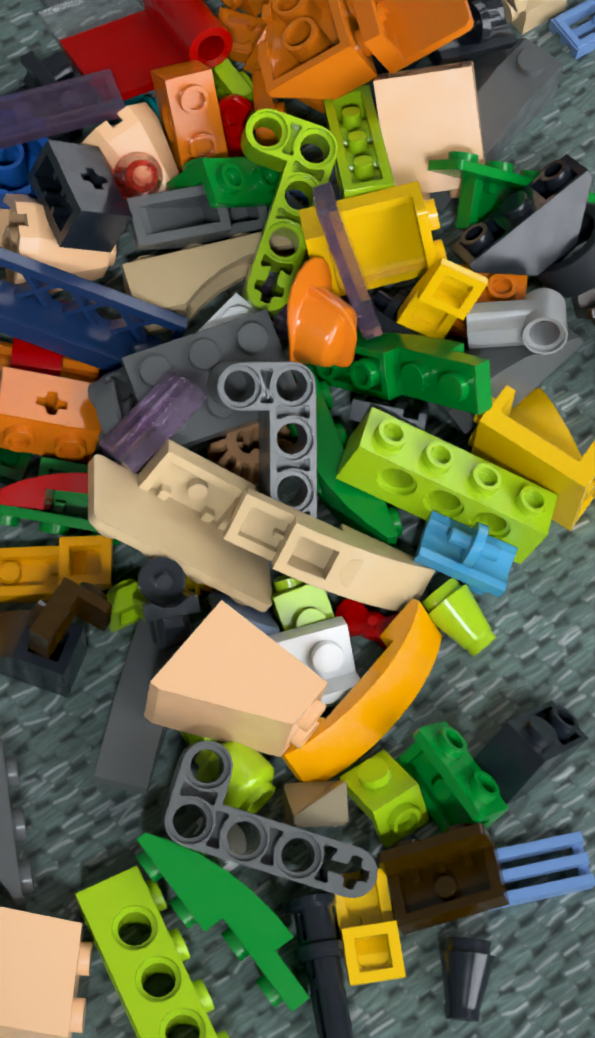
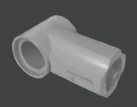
(519, 323)

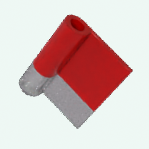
(136, 37)

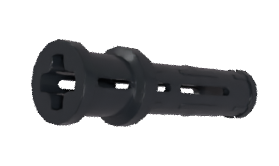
(321, 955)

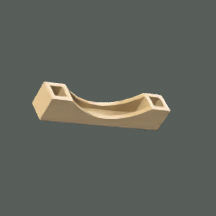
(196, 273)

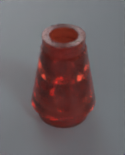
(124, 170)

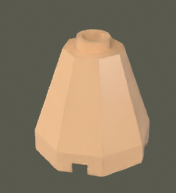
(137, 132)
(29, 234)

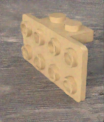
(180, 513)

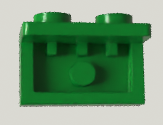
(229, 181)
(451, 779)

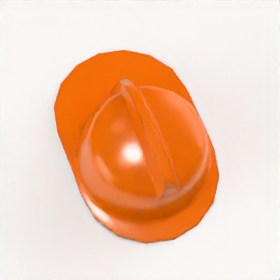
(318, 320)

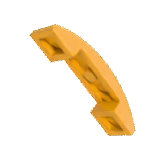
(37, 571)
(374, 701)

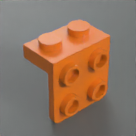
(407, 29)

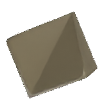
(315, 803)

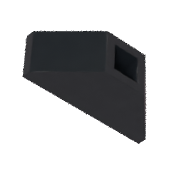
(531, 224)

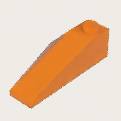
(312, 50)

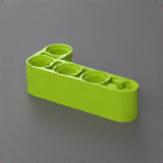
(281, 218)

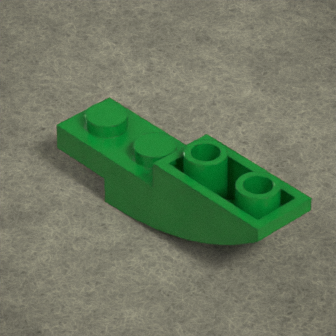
(416, 368)
(344, 501)
(212, 893)

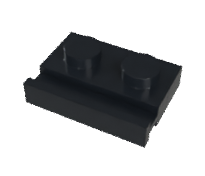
(362, 403)

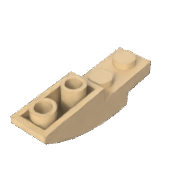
(326, 556)

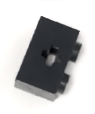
(79, 196)

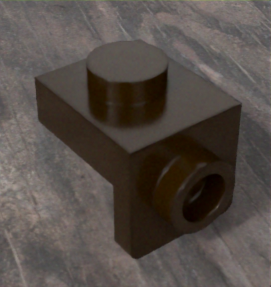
(53, 618)

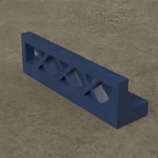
(75, 326)

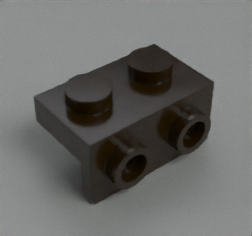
(444, 877)

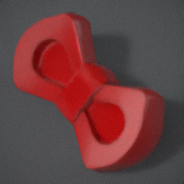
(234, 113)
(362, 622)

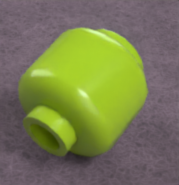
(250, 779)

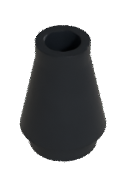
(465, 974)

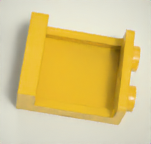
(388, 233)
(535, 459)

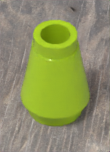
(459, 616)

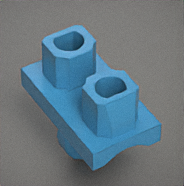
(466, 554)

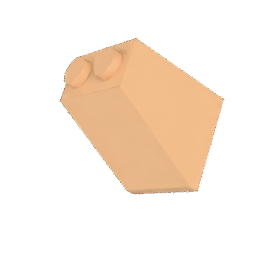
(425, 118)
(237, 687)
(41, 975)

